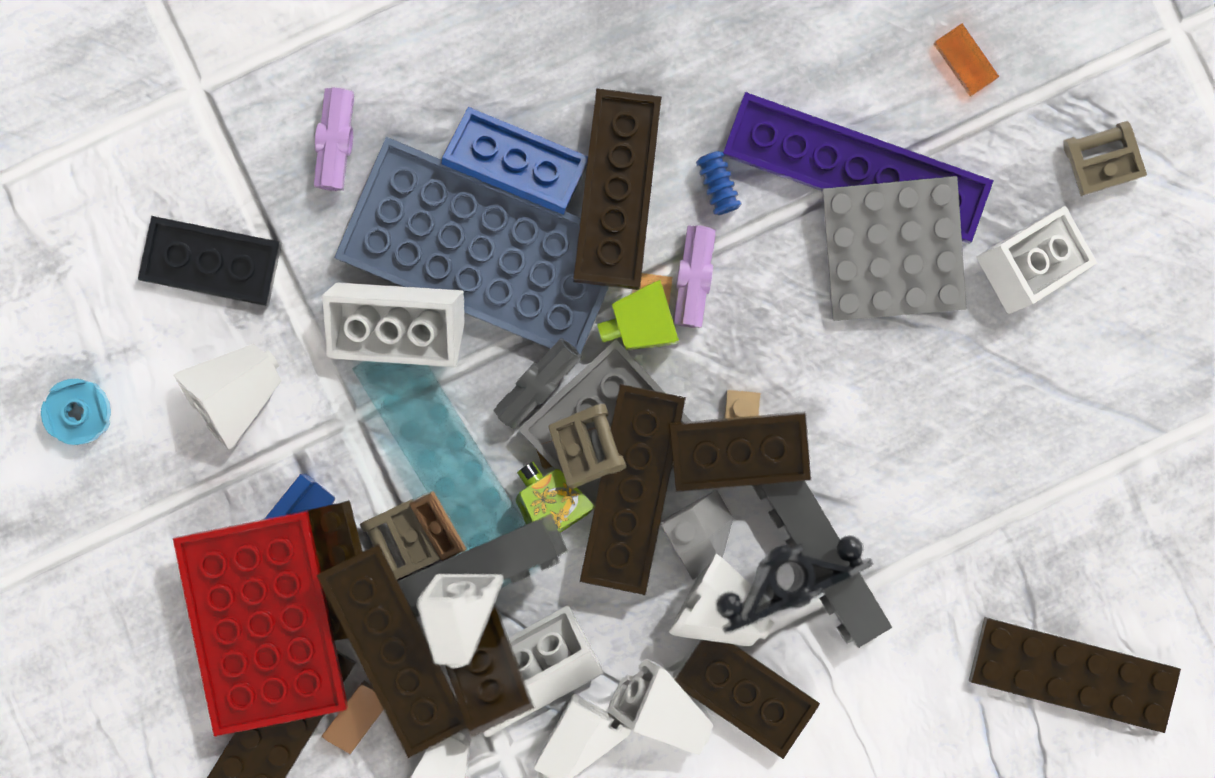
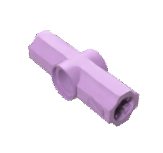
(334, 139)
(694, 276)

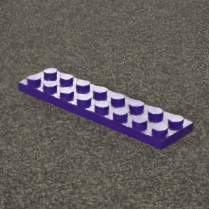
(836, 156)

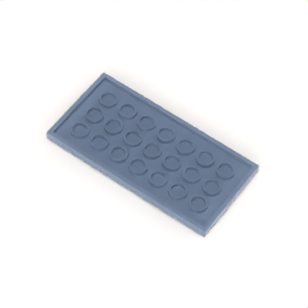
(453, 232)

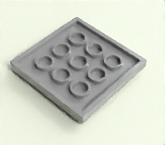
(894, 248)
(592, 386)

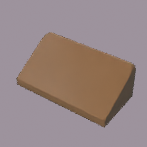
(437, 525)
(353, 723)

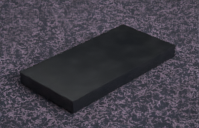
(209, 261)

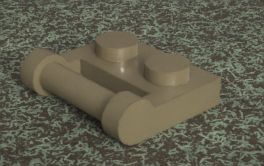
(1106, 169)
(576, 449)
(408, 535)

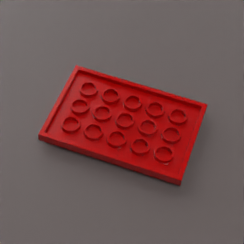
(260, 623)

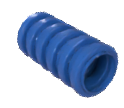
(718, 183)

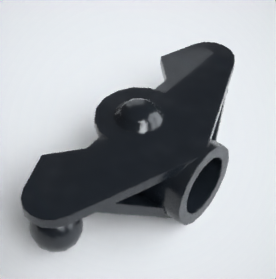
(803, 588)

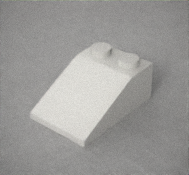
(1036, 260)

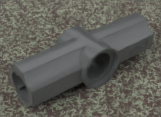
(537, 383)

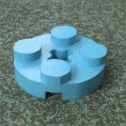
(93, 420)

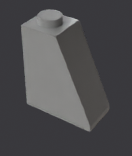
(699, 532)

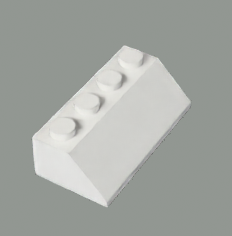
(393, 324)
(552, 660)

